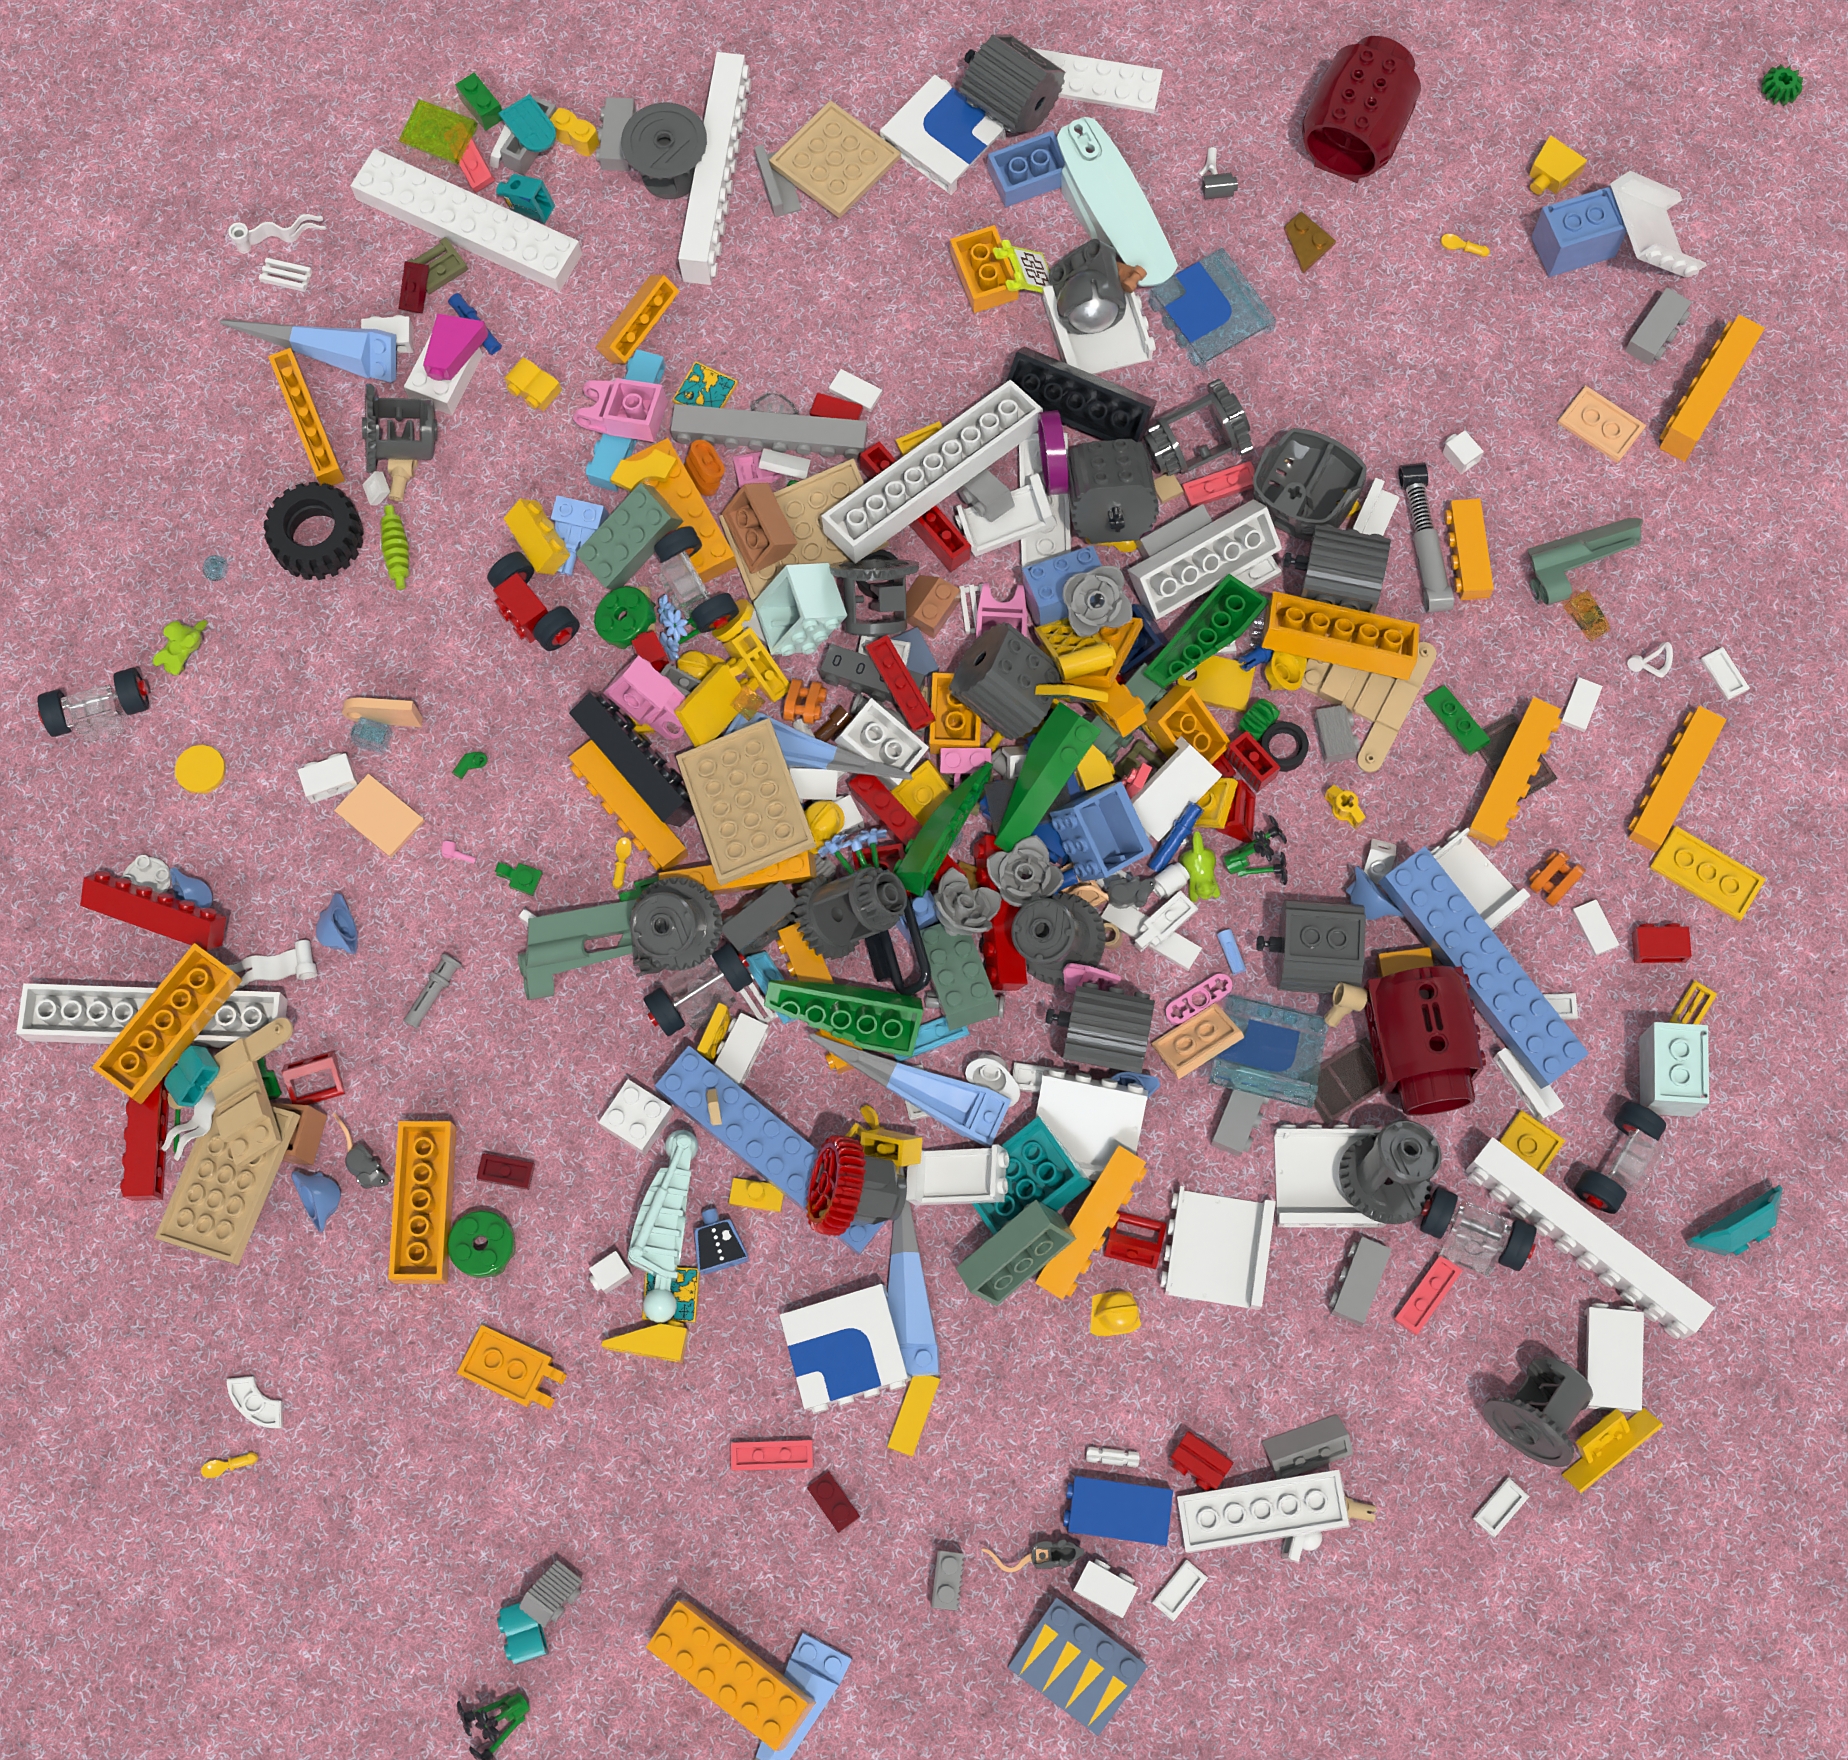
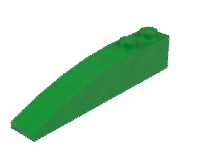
(1211, 628)
(1046, 770)
(939, 833)
(857, 1014)

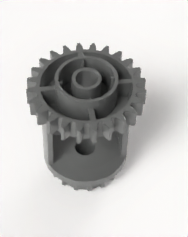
(1228, 418)
(848, 909)

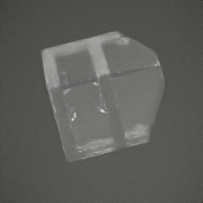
(774, 402)

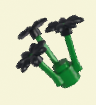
(1238, 859)
(512, 1709)

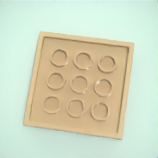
(834, 159)

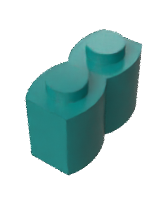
(191, 1076)
(523, 1634)

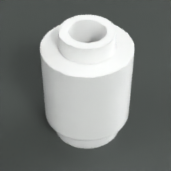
(1170, 880)

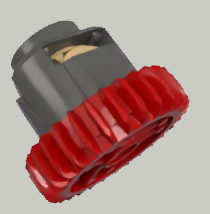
(852, 1188)

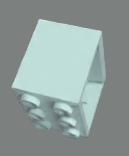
(800, 609)
(1674, 1068)

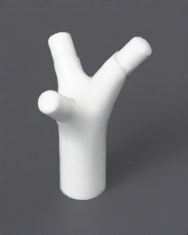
(1211, 162)

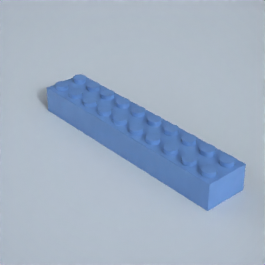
(1496, 980)
(750, 1133)

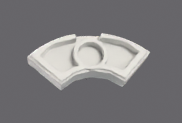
(253, 1404)

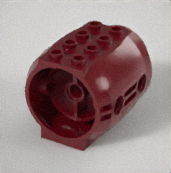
(1361, 108)
(1425, 1038)

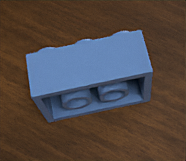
(1026, 168)

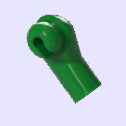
(470, 761)

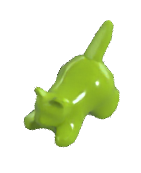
(181, 643)
(1200, 865)

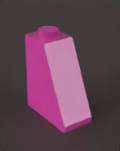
(452, 345)

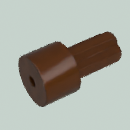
(838, 721)

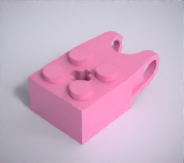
(623, 408)
(993, 612)
(647, 697)

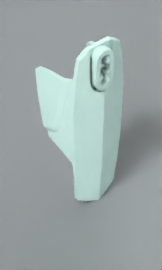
(1111, 201)

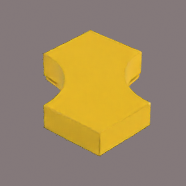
(652, 468)

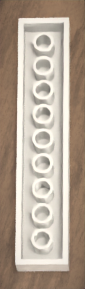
(713, 173)
(466, 220)
(931, 471)
(102, 1012)
(1589, 1240)

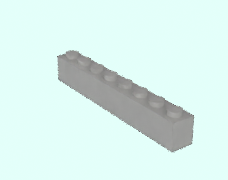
(769, 431)

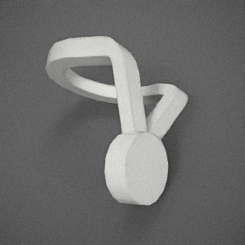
(1637, 663)

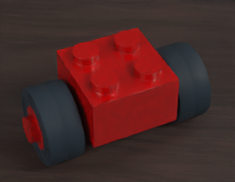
(524, 609)

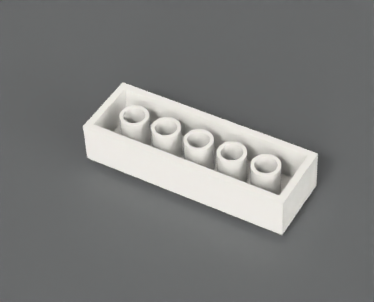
(1205, 559)

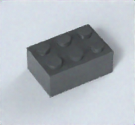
(760, 920)

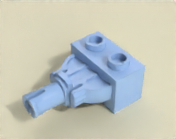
(575, 524)

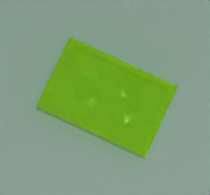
(438, 131)

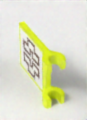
(1029, 268)

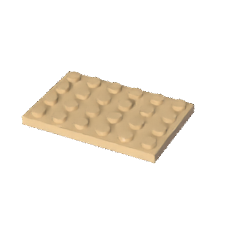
(802, 508)
(745, 801)
(220, 1202)

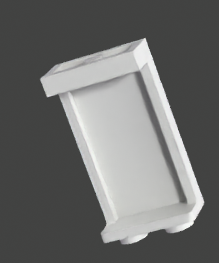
(1028, 517)
(1172, 788)
(958, 1177)
(1614, 1357)

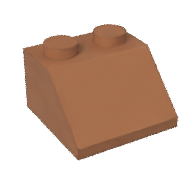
(931, 603)
(306, 1136)

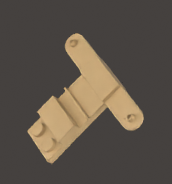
(1371, 698)
(240, 1093)

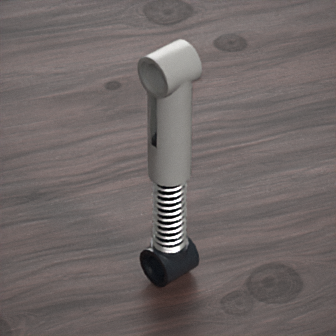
(1437, 592)

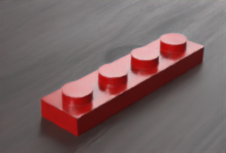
(900, 683)

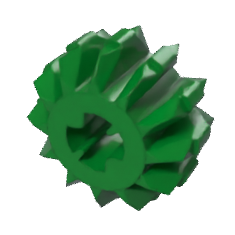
(1782, 85)
(1259, 718)

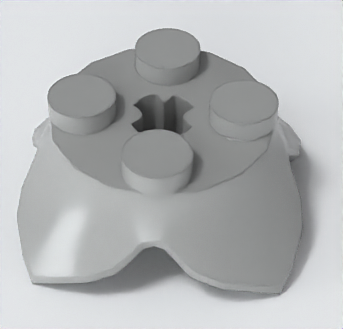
(1112, 609)
(1030, 858)
(962, 908)

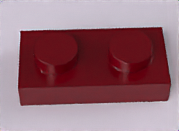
(413, 287)
(505, 1171)
(833, 1502)

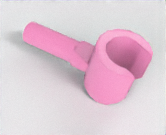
(449, 851)

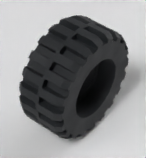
(305, 503)

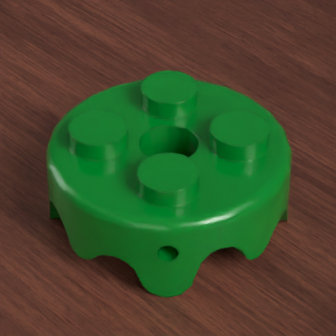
(638, 618)
(494, 1257)

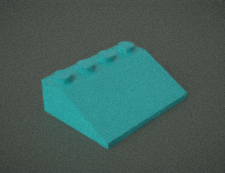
(1036, 1171)

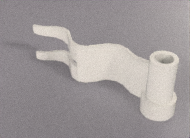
(245, 238)
(278, 967)
(202, 1119)

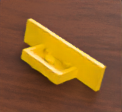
(1609, 1444)

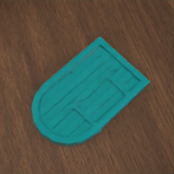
(529, 124)

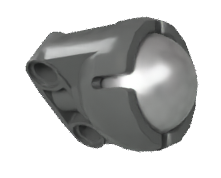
(1089, 289)

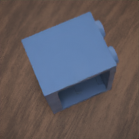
(1579, 232)
(1046, 581)
(1101, 832)

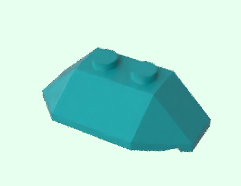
(1741, 1226)

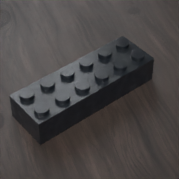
(1082, 397)
(634, 758)

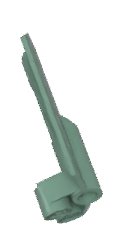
(1570, 552)
(558, 943)

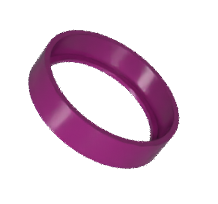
(1052, 452)

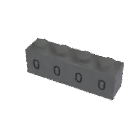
(859, 674)

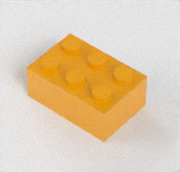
(980, 271)
(1185, 715)
(955, 723)

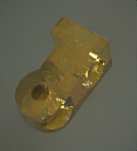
(1587, 615)

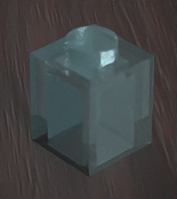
(371, 735)

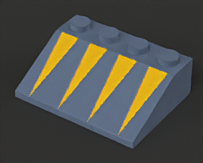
(1077, 1666)

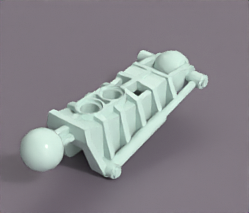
(661, 1225)

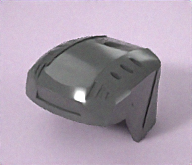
(1312, 483)

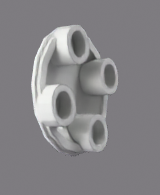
(149, 872)

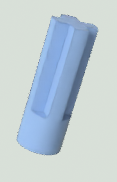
(1231, 951)

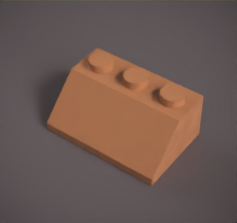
(759, 526)

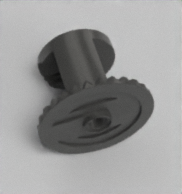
(665, 146)
(395, 446)
(891, 595)
(676, 923)
(1057, 933)
(1405, 1155)
(1532, 1423)

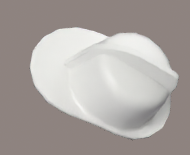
(993, 1073)

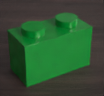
(479, 101)

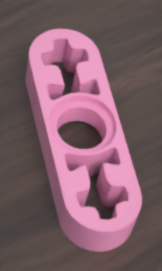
(1210, 983)

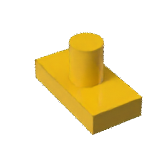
(755, 1195)

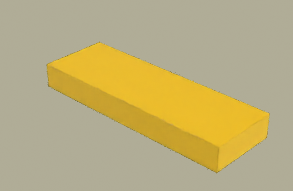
(913, 1414)

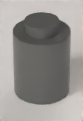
(1219, 185)

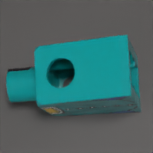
(527, 197)

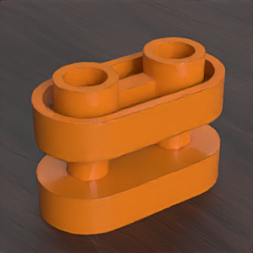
(704, 467)
(812, 710)
(1541, 879)

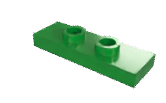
(1457, 720)

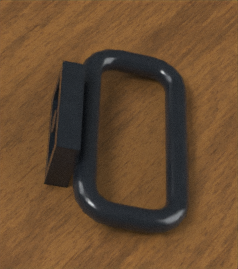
(885, 960)

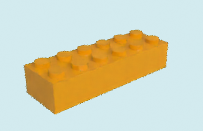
(1710, 387)
(682, 495)
(1340, 635)
(167, 1023)
(422, 1202)
(731, 1675)

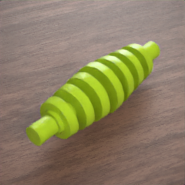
(394, 547)

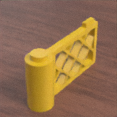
(1080, 659)

